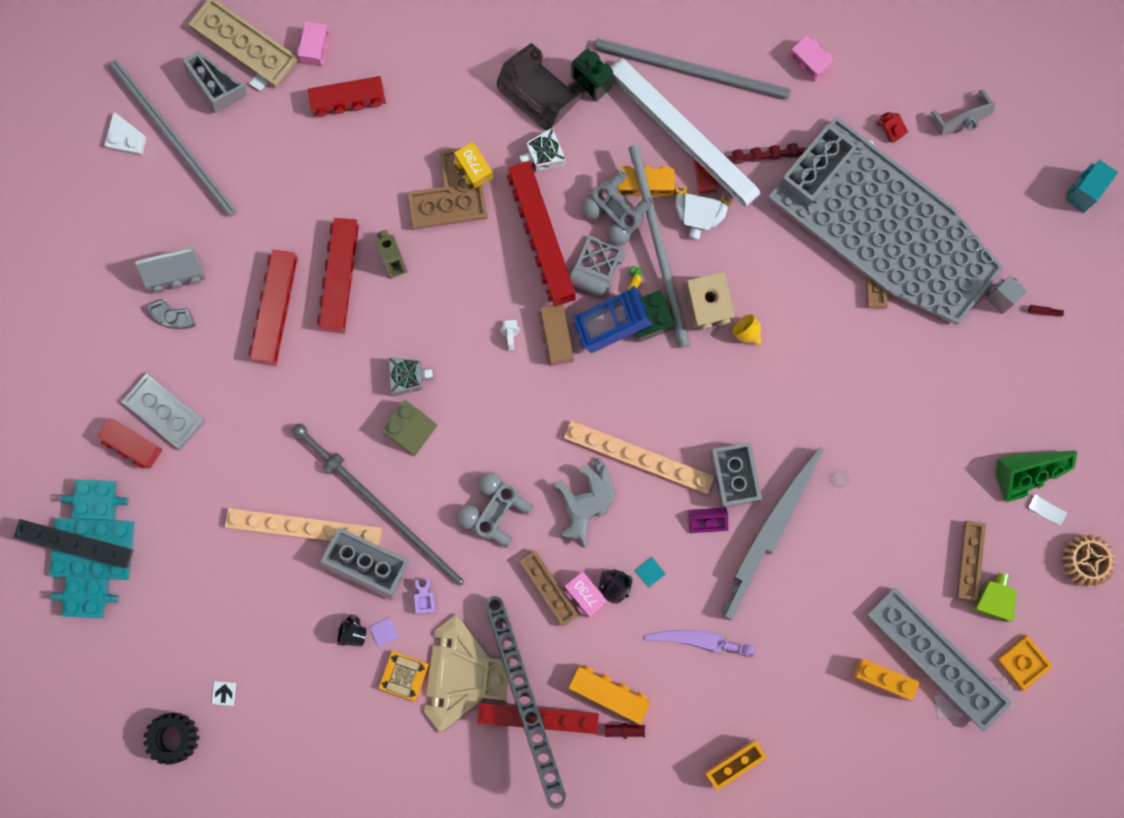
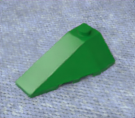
(1026, 471)

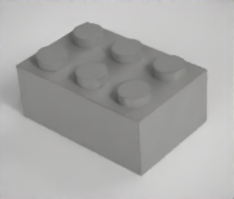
(735, 475)

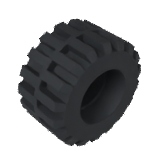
(155, 743)

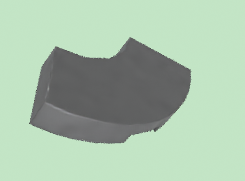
(169, 316)

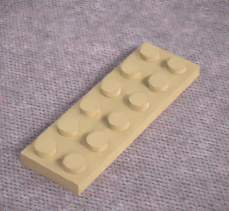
(243, 42)

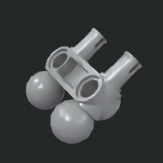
(617, 207)
(471, 518)

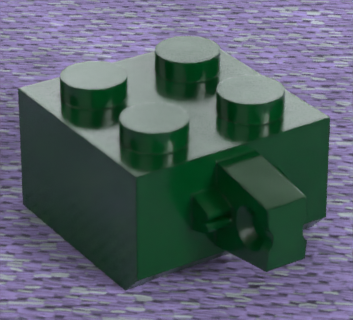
(592, 74)
(659, 315)

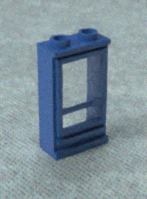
(611, 320)

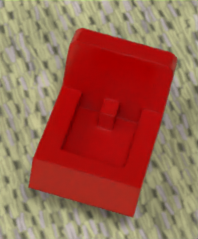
(892, 125)

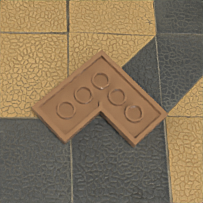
(448, 204)

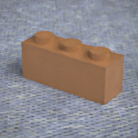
(555, 335)

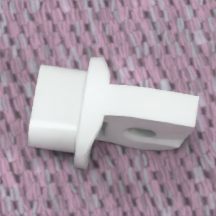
(509, 330)

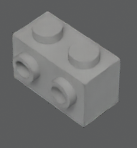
(1005, 293)

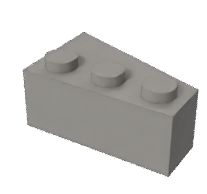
(213, 83)

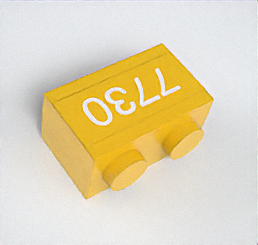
(473, 165)

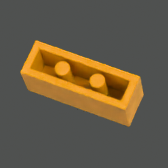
(660, 181)
(885, 679)
(735, 764)

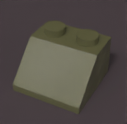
(409, 427)

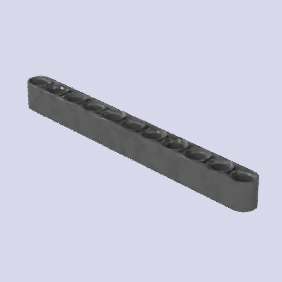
(525, 709)

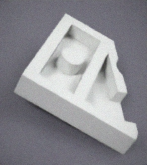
(124, 137)

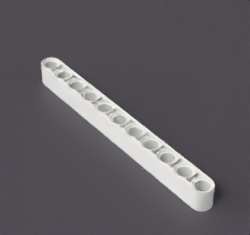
(684, 133)

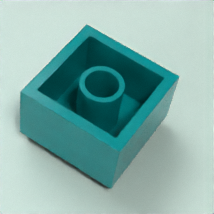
(1091, 185)

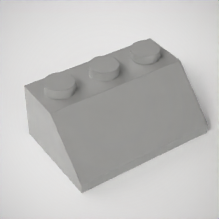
(171, 270)

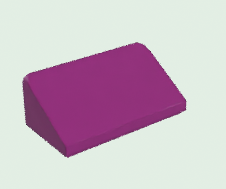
(708, 520)

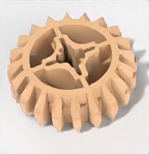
(1091, 568)

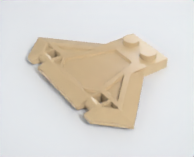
(461, 675)

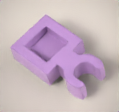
(424, 601)

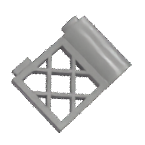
(594, 281)

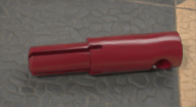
(1045, 310)

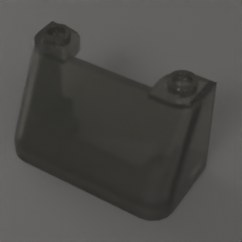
(536, 89)

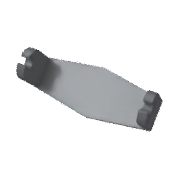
(967, 119)

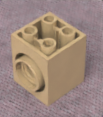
(703, 313)

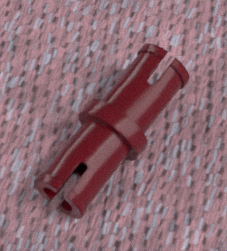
(625, 730)

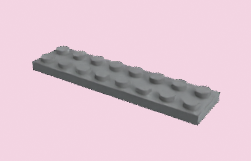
(939, 659)

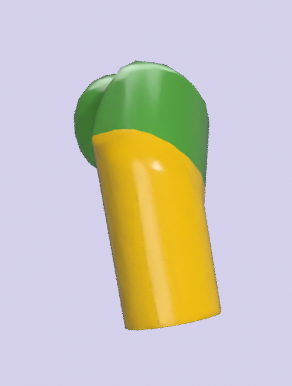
(636, 280)

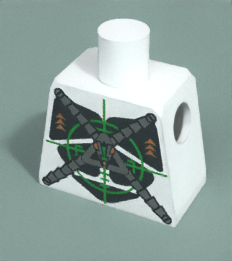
(544, 152)

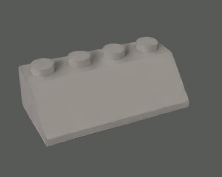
(364, 563)

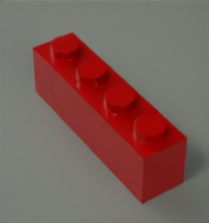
(346, 96)

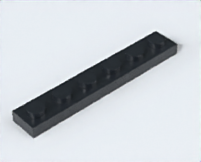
(73, 543)

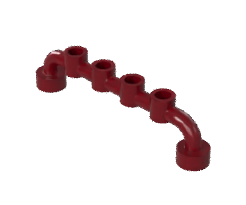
(773, 154)

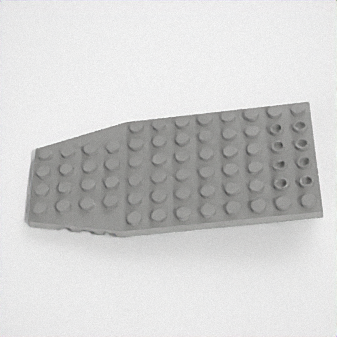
(886, 223)

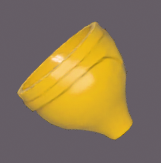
(748, 329)

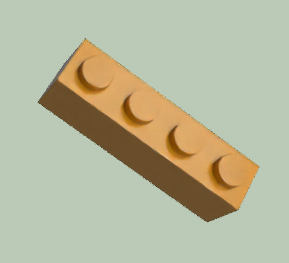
(610, 695)

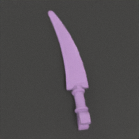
(702, 639)

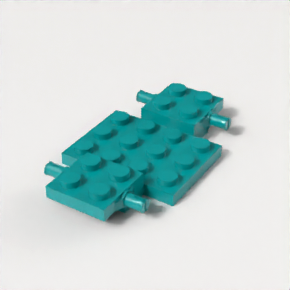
(86, 578)

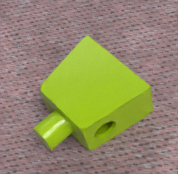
(997, 599)

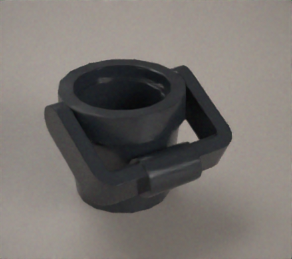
(617, 587)
(351, 633)

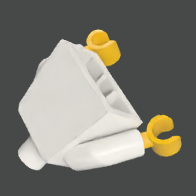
(700, 211)

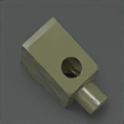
(390, 254)

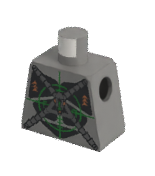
(407, 375)

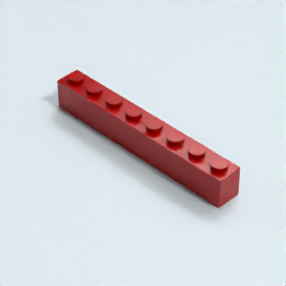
(542, 234)

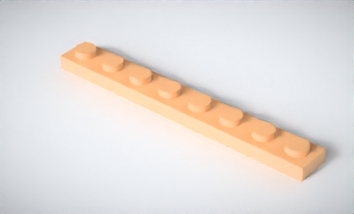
(639, 457)
(296, 526)

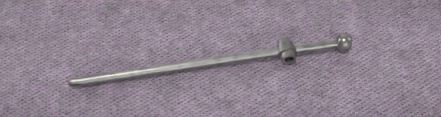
(333, 463)

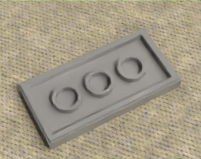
(163, 411)

